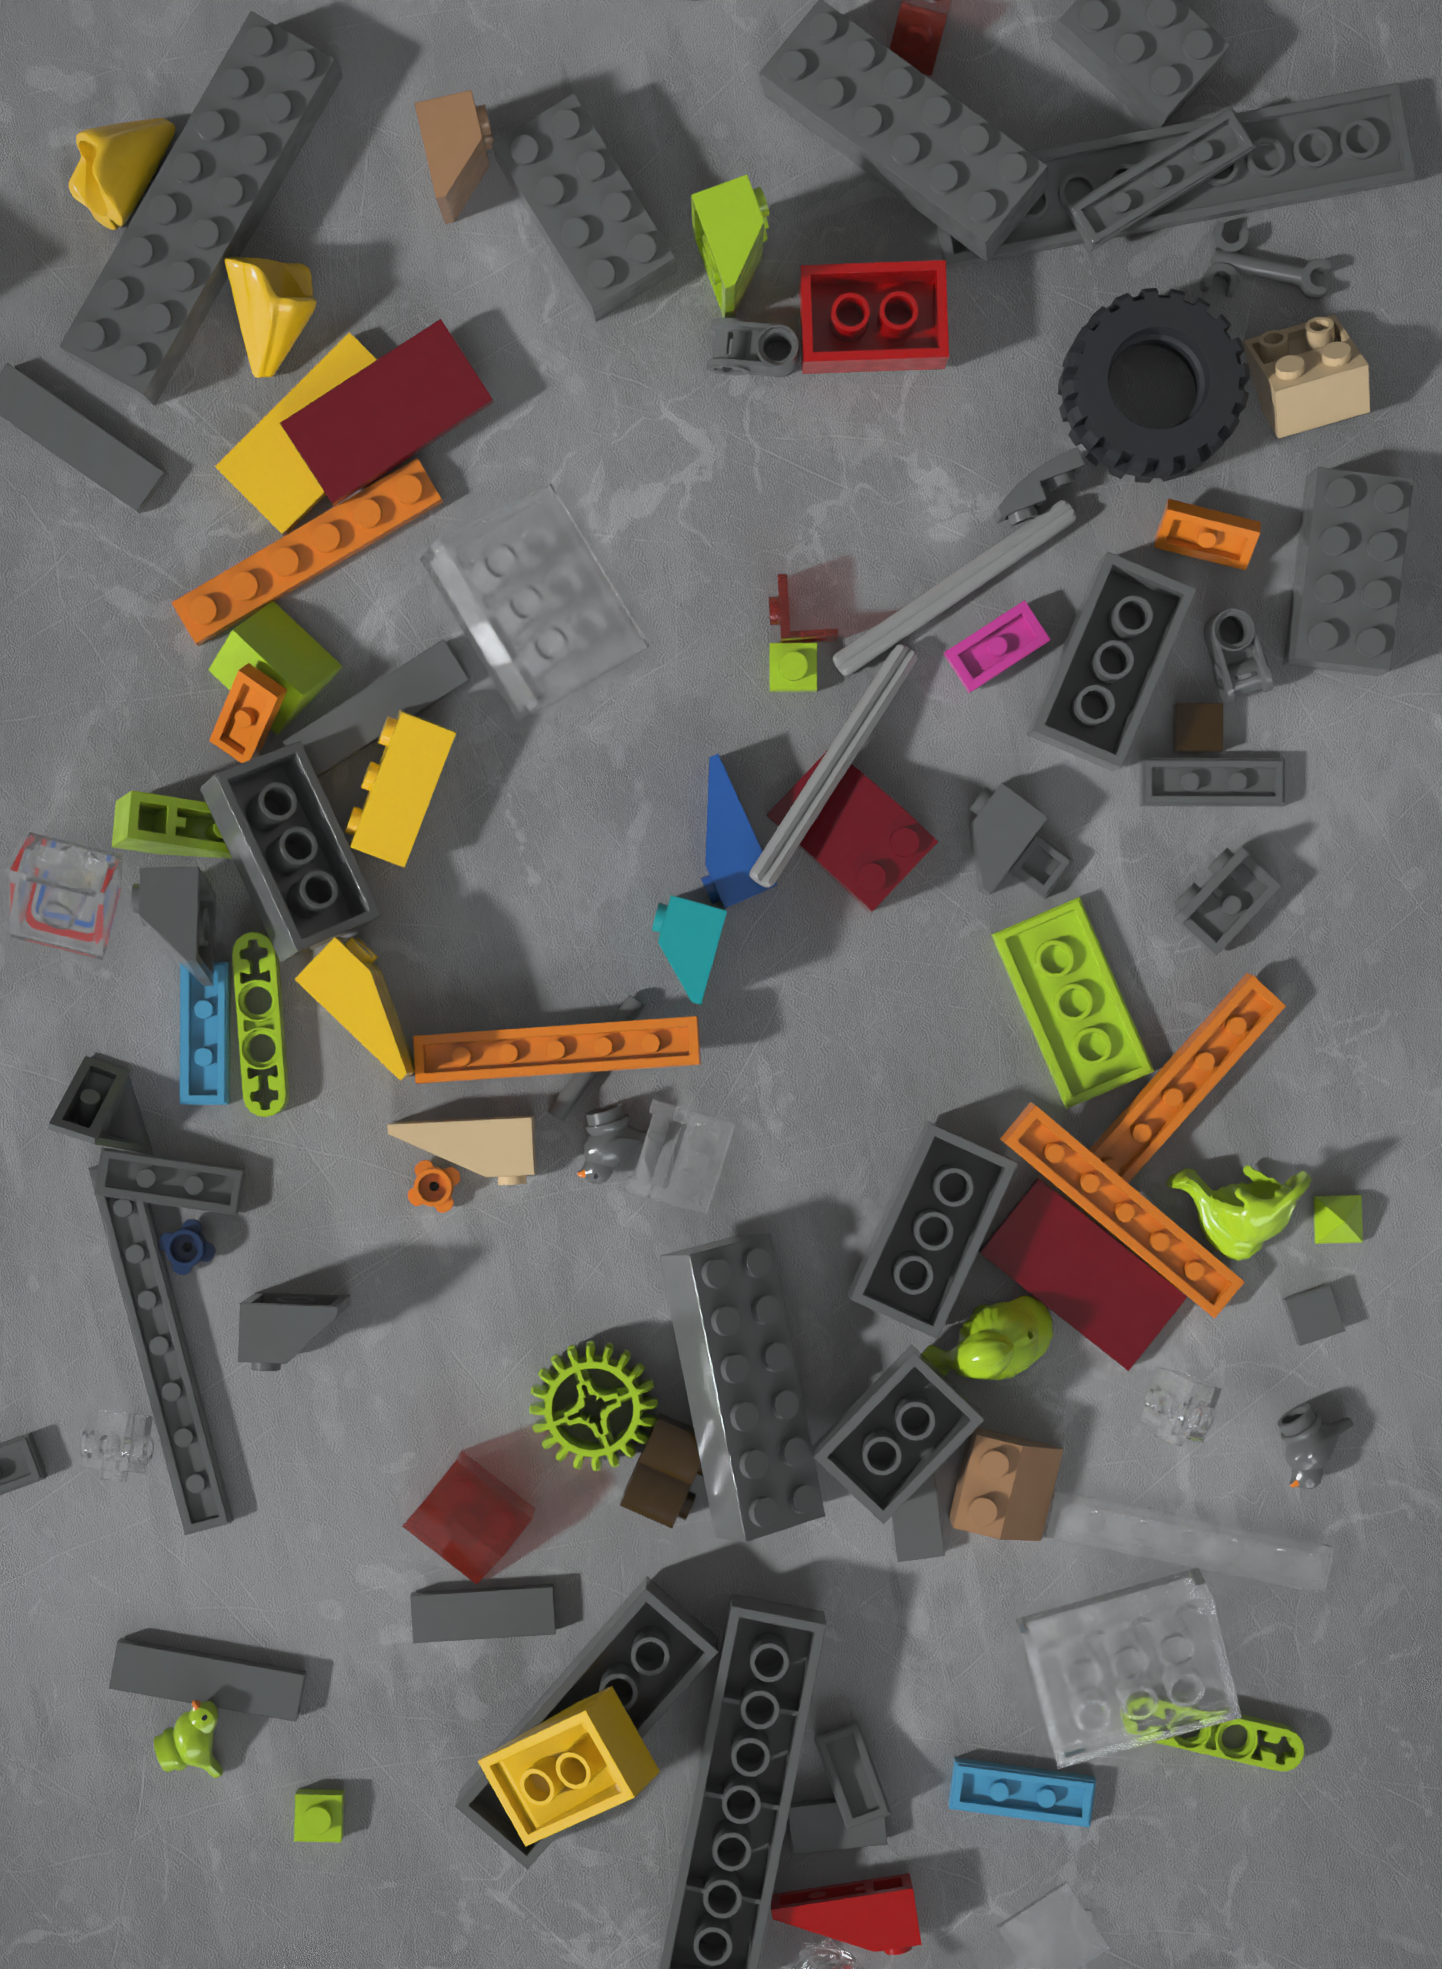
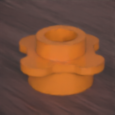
(421, 1191)

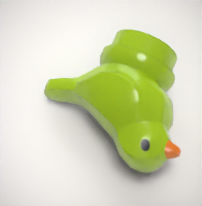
(190, 1741)

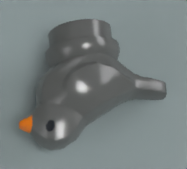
(608, 1142)
(1309, 1443)

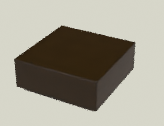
(1198, 727)

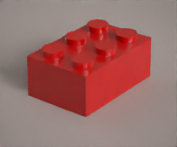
(873, 317)

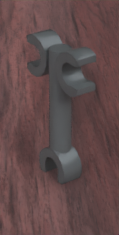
(1228, 262)

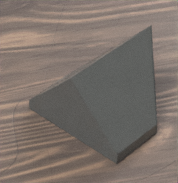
(102, 1108)

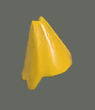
(118, 166)
(271, 306)

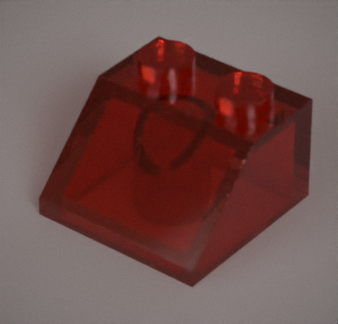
(470, 1518)

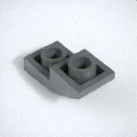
(1028, 494)

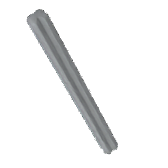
(954, 588)
(833, 766)

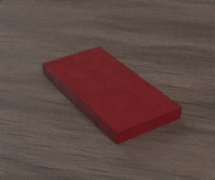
(387, 412)
(1082, 1274)

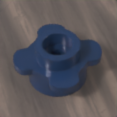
(173, 1246)

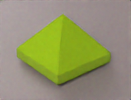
(1337, 1219)

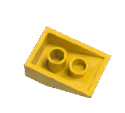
(359, 999)
(570, 1767)

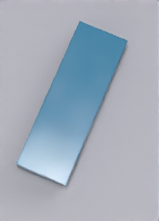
(205, 1038)
(1021, 1792)

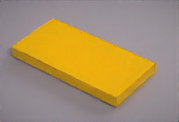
(266, 462)

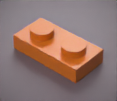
(1207, 534)
(248, 714)

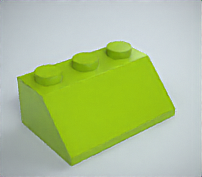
(730, 235)

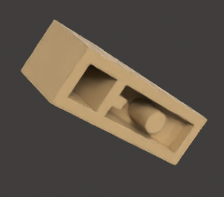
(484, 1145)

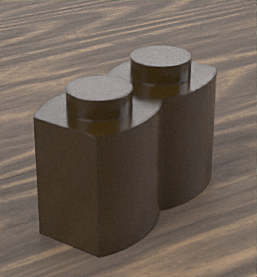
(664, 1473)

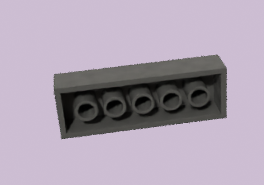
(904, 130)
(742, 1387)
(648, 1657)

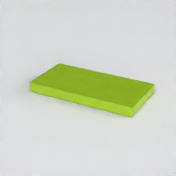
(1072, 1002)

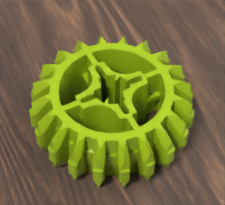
(572, 1415)

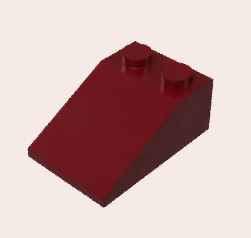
(860, 837)

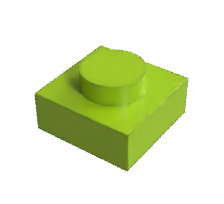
(793, 667)
(319, 1815)

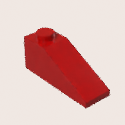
(862, 1913)

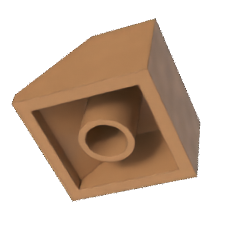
(456, 148)
(1004, 1486)

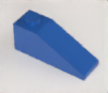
(729, 843)

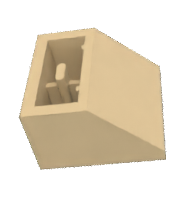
(1308, 375)

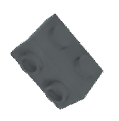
(1226, 900)

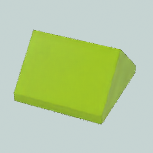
(283, 653)

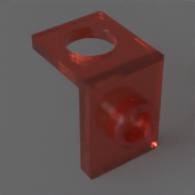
(920, 32)
(780, 616)

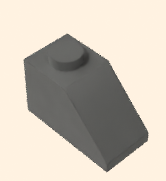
(1000, 833)

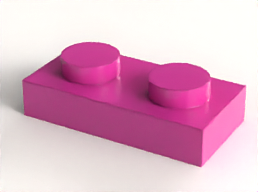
(996, 646)

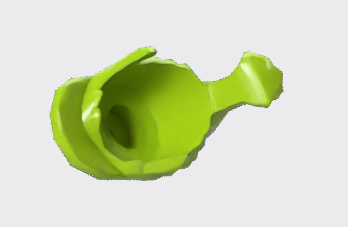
(1242, 1214)
(997, 1340)

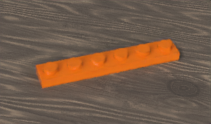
(307, 552)
(557, 1050)
(1187, 1077)
(1122, 1210)

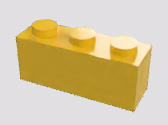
(399, 787)

